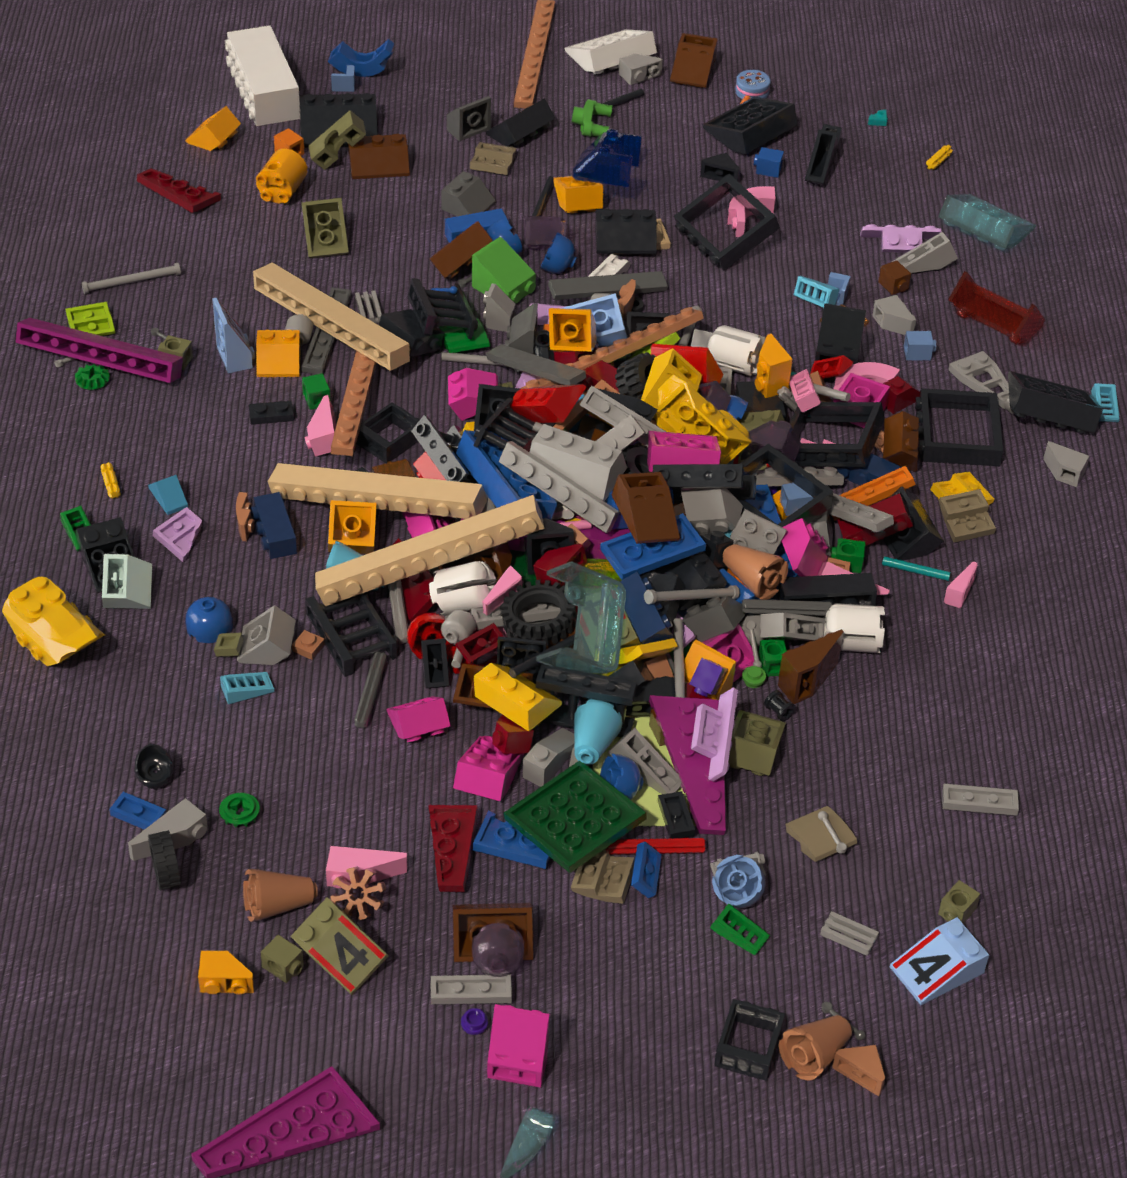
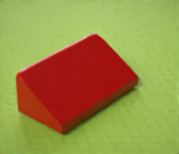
(831, 366)

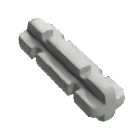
(788, 398)

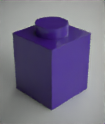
(708, 677)

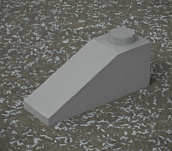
(929, 255)
(791, 627)
(548, 757)
(652, 766)
(185, 826)

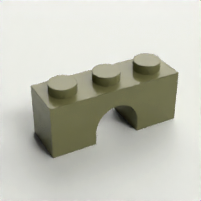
(325, 148)

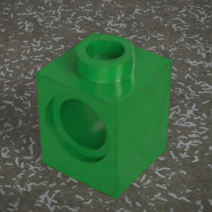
(314, 390)
(850, 551)
(771, 655)

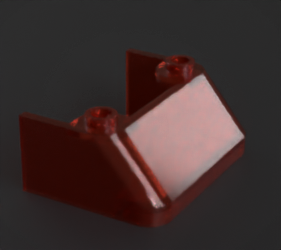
(995, 311)

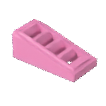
(804, 392)
(505, 584)
(960, 587)

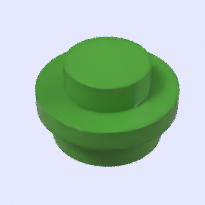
(753, 676)

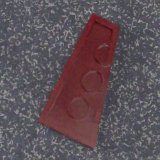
(178, 190)
(417, 592)
(453, 839)

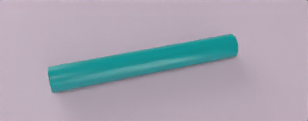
(915, 568)

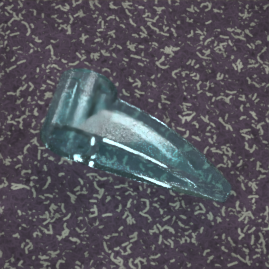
(529, 1139)

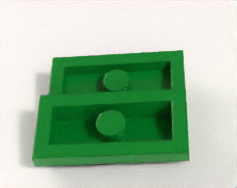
(456, 339)

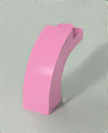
(738, 212)
(871, 370)

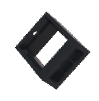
(377, 445)
(742, 1060)

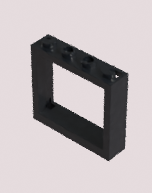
(744, 244)
(959, 453)
(839, 454)
(821, 493)

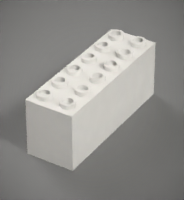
(262, 75)

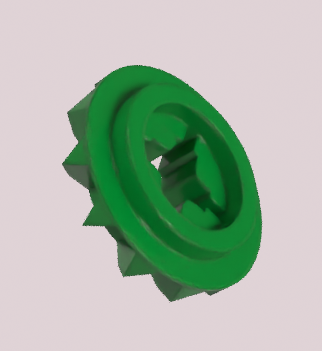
(99, 379)
(232, 804)

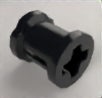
(779, 705)

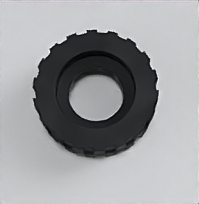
(164, 860)

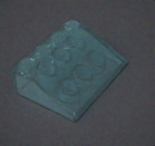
(985, 221)

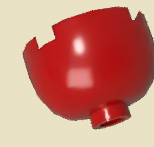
(425, 627)

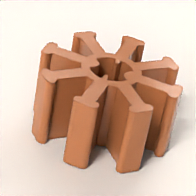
(356, 883)

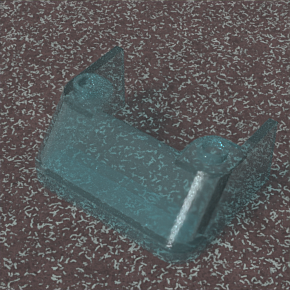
(597, 624)

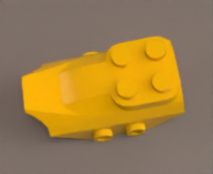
(688, 412)
(48, 622)

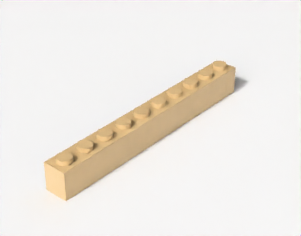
(332, 316)
(385, 490)
(429, 550)

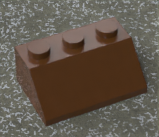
(379, 157)
(460, 250)
(496, 557)
(465, 689)
(470, 918)

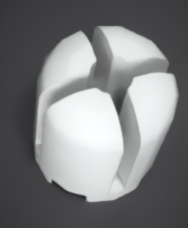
(736, 349)
(460, 587)
(860, 625)

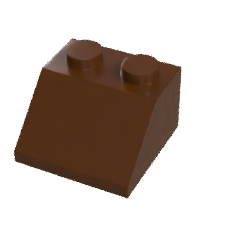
(901, 440)

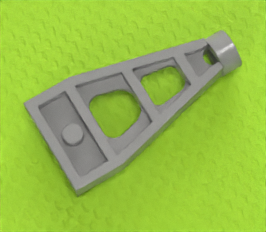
(977, 364)

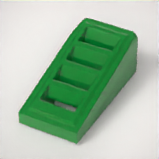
(71, 516)
(737, 918)

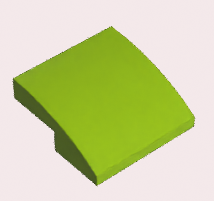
(91, 319)

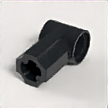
(543, 350)

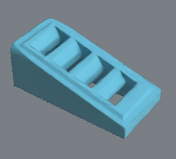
(828, 295)
(1110, 391)
(234, 692)

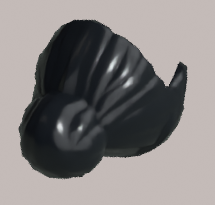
(152, 759)

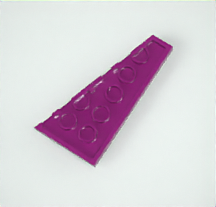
(705, 797)
(300, 1121)

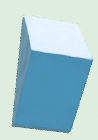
(169, 494)

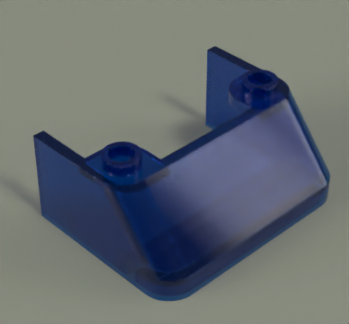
(609, 159)

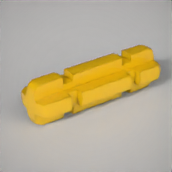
(939, 157)
(110, 480)

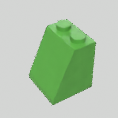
(504, 267)

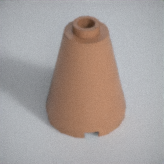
(756, 569)
(276, 893)
(814, 1045)

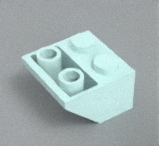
(126, 582)

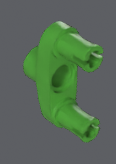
(584, 115)

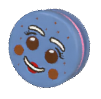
(752, 84)

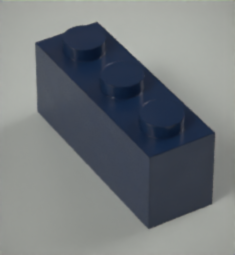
(874, 469)
(274, 525)
(645, 618)

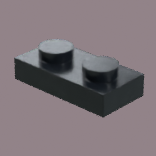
(271, 412)
(676, 815)

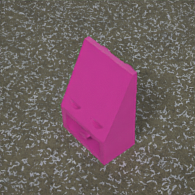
(486, 770)
(518, 1045)

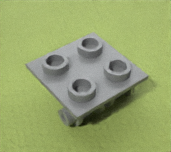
(757, 533)

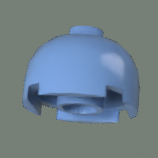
(739, 881)

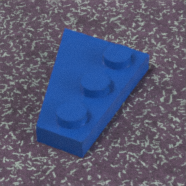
(505, 841)

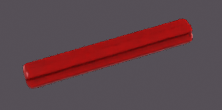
(663, 846)

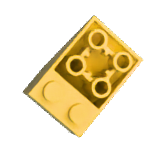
(662, 369)

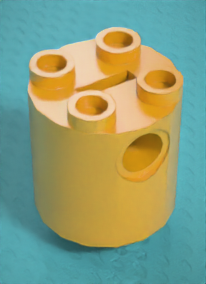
(281, 176)

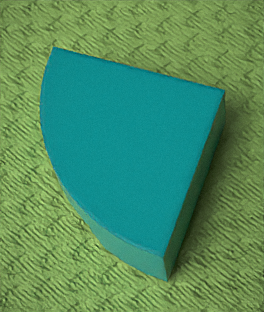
(878, 119)

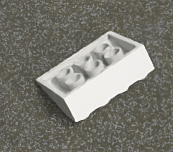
(608, 49)

